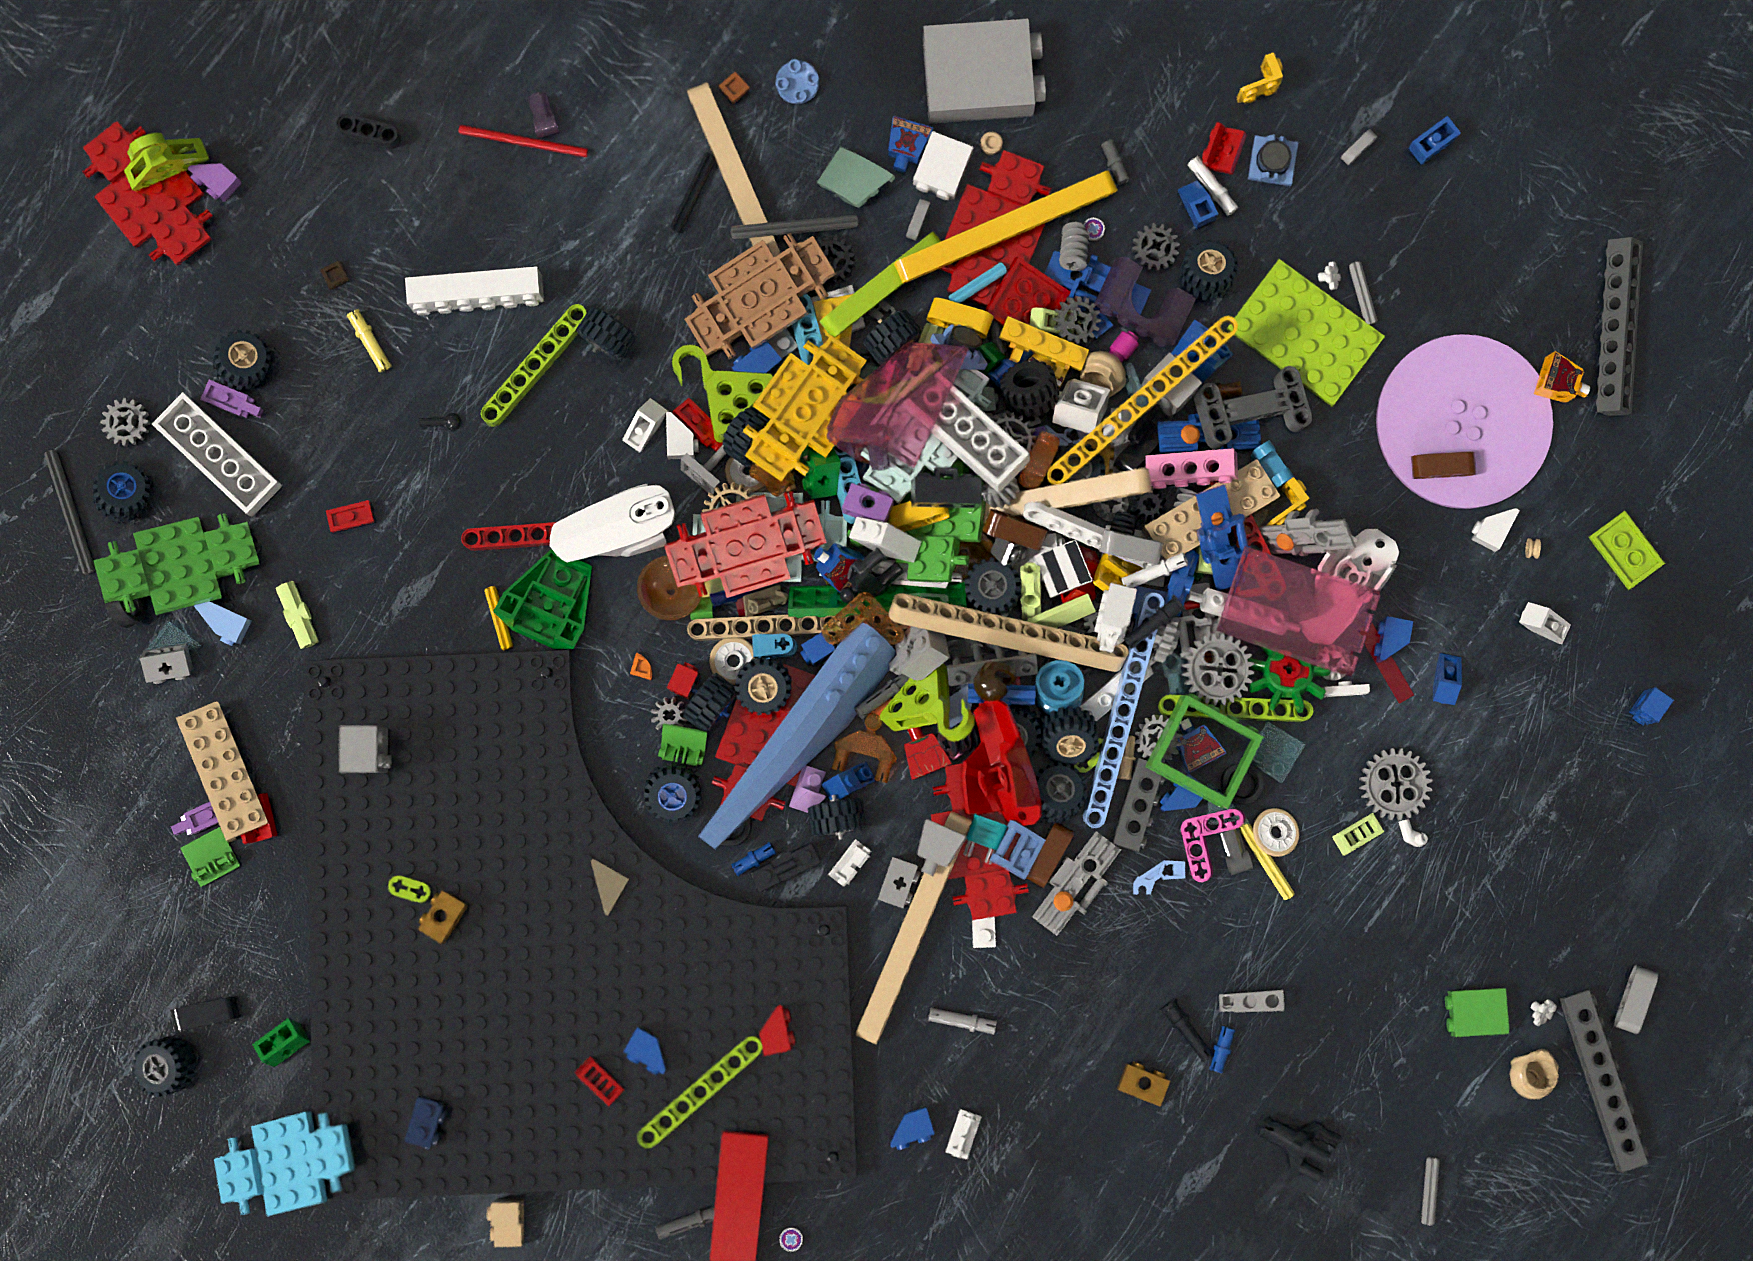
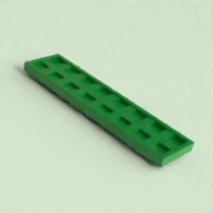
(825, 600)

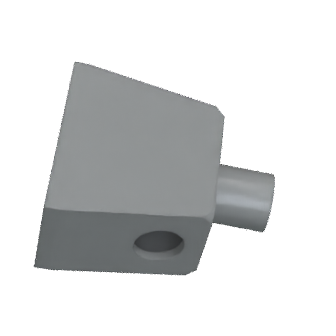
(938, 846)

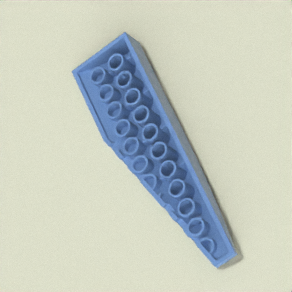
(808, 728)

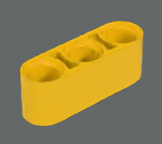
(947, 312)
(909, 518)

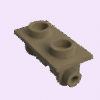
(764, 600)

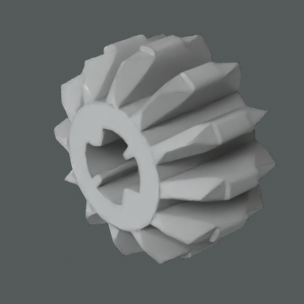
(999, 499)
(668, 707)

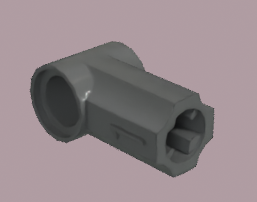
(1236, 856)

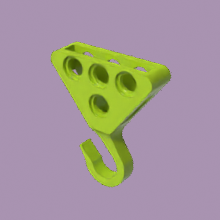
(161, 158)
(738, 383)
(931, 710)

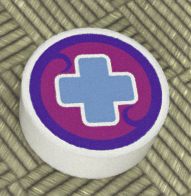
(1095, 228)
(791, 1239)

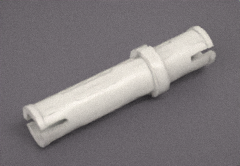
(1218, 193)
(1164, 567)

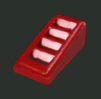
(585, 1067)

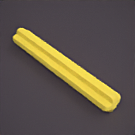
(1267, 863)

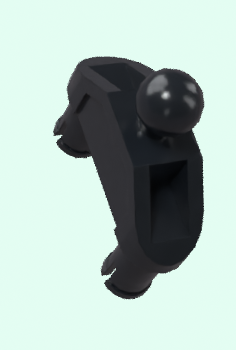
(867, 580)

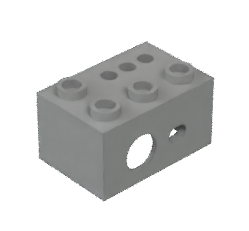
(1180, 395)
(364, 749)

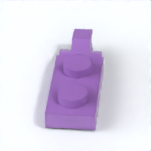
(230, 400)
(196, 820)

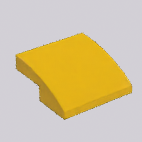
(1111, 570)

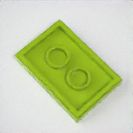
(1626, 550)

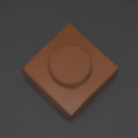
(734, 87)

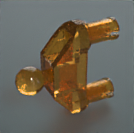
(868, 744)

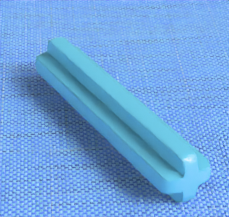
(978, 283)

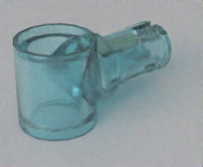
(1173, 675)

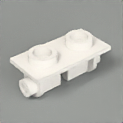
(853, 857)
(963, 1134)

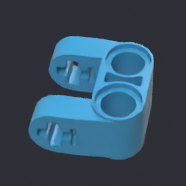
(1272, 464)
(769, 646)

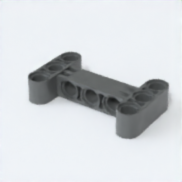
(1252, 407)

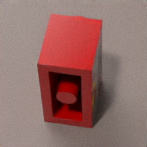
(684, 680)

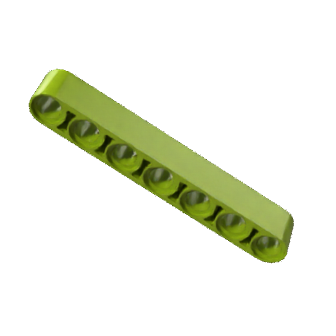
(870, 294)
(524, 370)
(1246, 709)
(690, 1096)

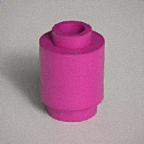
(1124, 345)

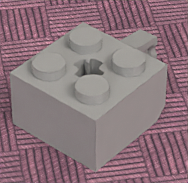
(919, 653)

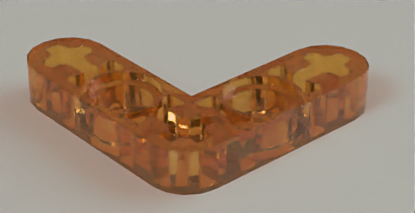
(866, 613)

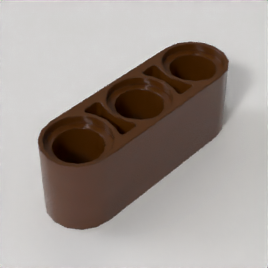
(1443, 465)
(1015, 529)
(1050, 854)

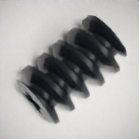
(955, 747)

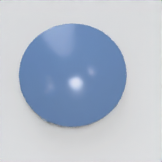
(797, 81)

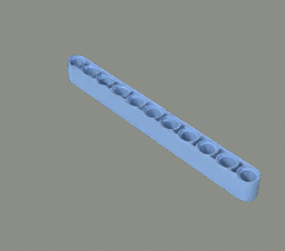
(1124, 721)

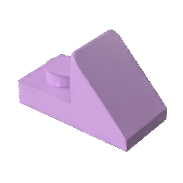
(807, 789)

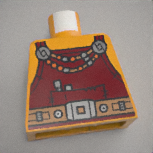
(1560, 379)

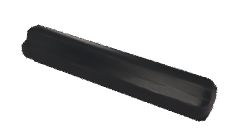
(1142, 424)

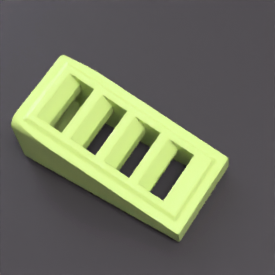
(1039, 320)
(1343, 844)

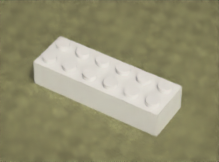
(474, 290)
(979, 441)
(217, 454)

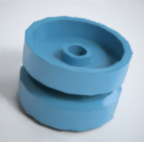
(1059, 686)

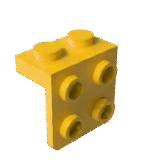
(1272, 73)
(1296, 494)

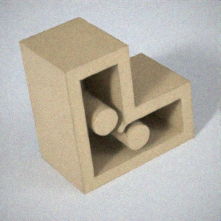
(508, 1222)

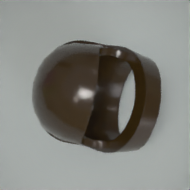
(992, 687)

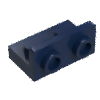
(424, 1123)

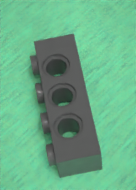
(1122, 835)

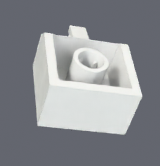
(1081, 405)
(1114, 616)

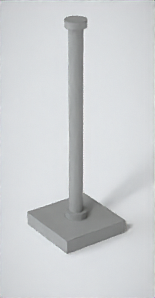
(701, 474)

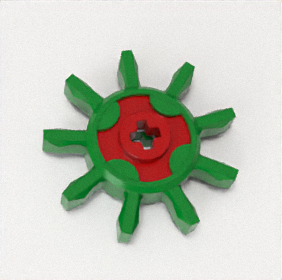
(1284, 684)

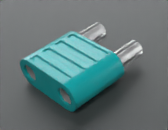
(986, 833)

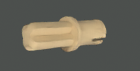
(1125, 769)

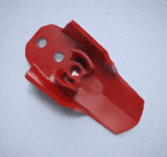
(999, 769)

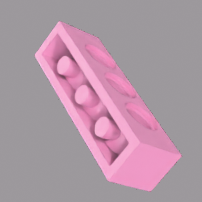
(1202, 459)

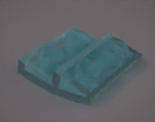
(1277, 752)

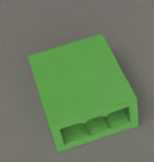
(1477, 1012)

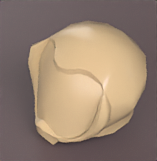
(1104, 370)
(1545, 1075)

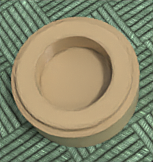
(991, 143)

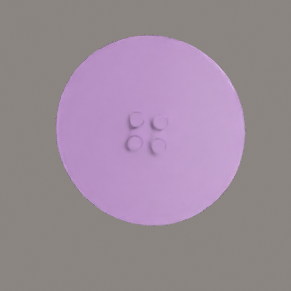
(1465, 398)

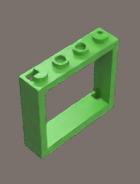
(1154, 762)

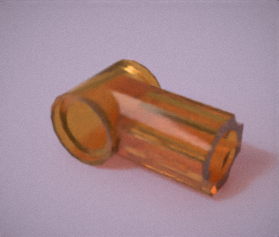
(773, 485)

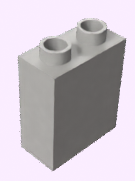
(982, 70)

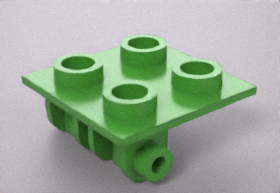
(684, 743)
(210, 857)

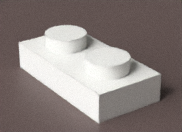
(984, 932)

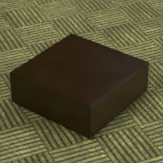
(335, 275)

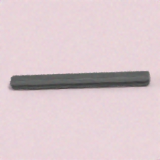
(794, 226)
(69, 512)

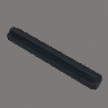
(692, 193)

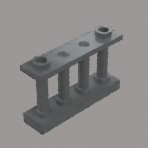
(965, 673)

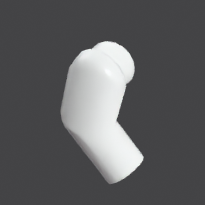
(1411, 836)

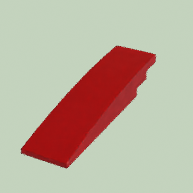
(738, 1196)

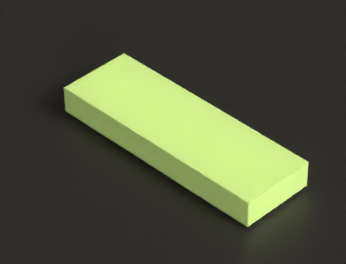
(1065, 612)

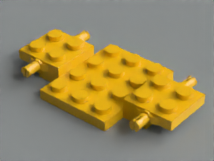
(801, 406)

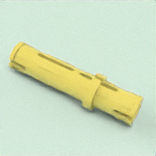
(364, 332)

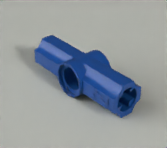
(1182, 579)
(1016, 695)

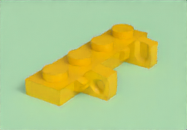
(1028, 338)

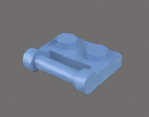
(1023, 853)

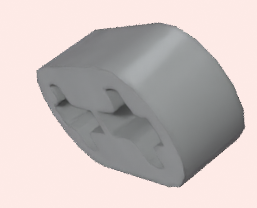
(1359, 147)
(918, 219)

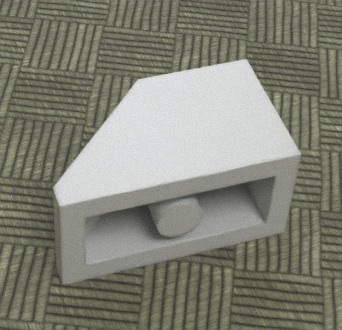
(644, 424)
(679, 439)
(1494, 529)
(1545, 622)

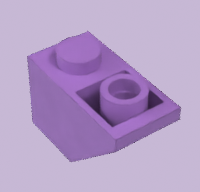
(217, 178)

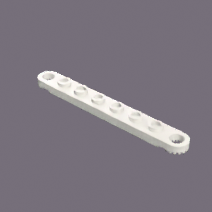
(1070, 526)

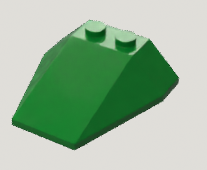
(548, 602)

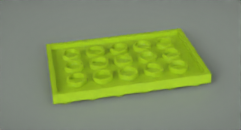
(1306, 329)

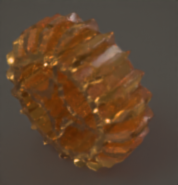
(1040, 460)

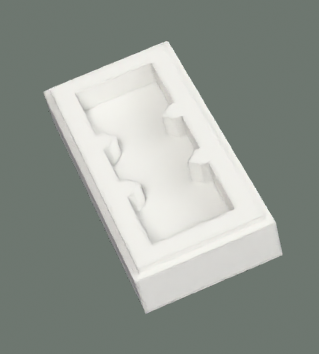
(1346, 689)

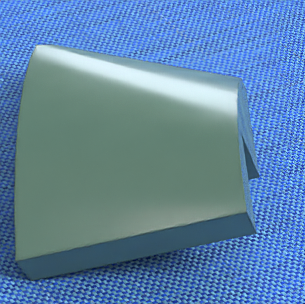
(853, 177)

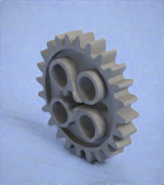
(1215, 688)
(1375, 786)

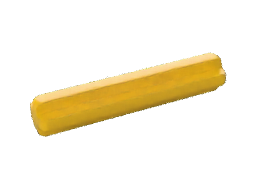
(501, 628)

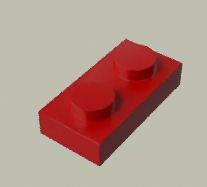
(350, 516)

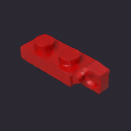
(697, 423)

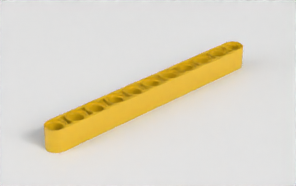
(1005, 226)
(1153, 397)

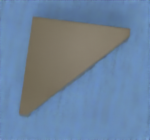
(609, 885)

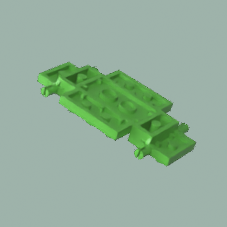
(942, 539)
(176, 564)

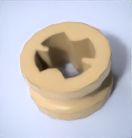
(1533, 548)

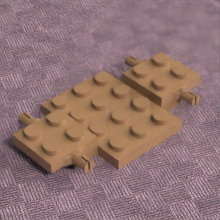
(759, 294)

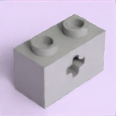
(174, 656)
(897, 869)

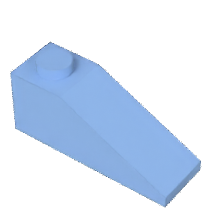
(224, 622)

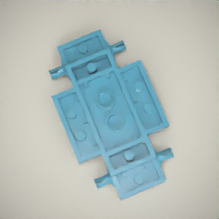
(285, 1164)

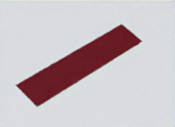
(1388, 668)

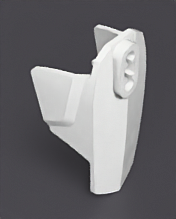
(614, 525)
(1350, 562)

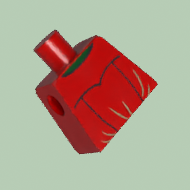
(924, 754)

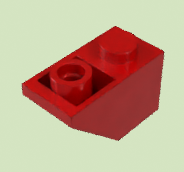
(776, 1034)

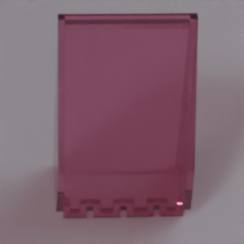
(897, 402)
(1298, 611)

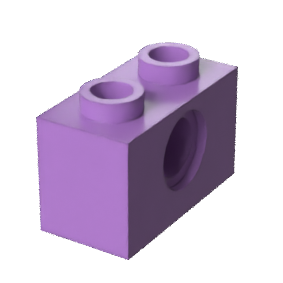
(858, 494)

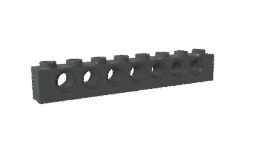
(1625, 337)
(1637, 1154)

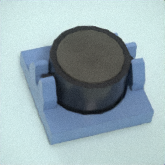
(1274, 159)
(966, 337)

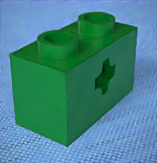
(823, 474)
(281, 1042)

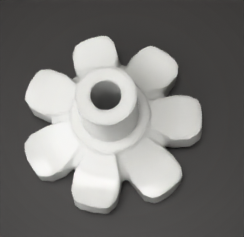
(1330, 275)
(1543, 1011)

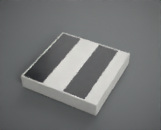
(1063, 568)

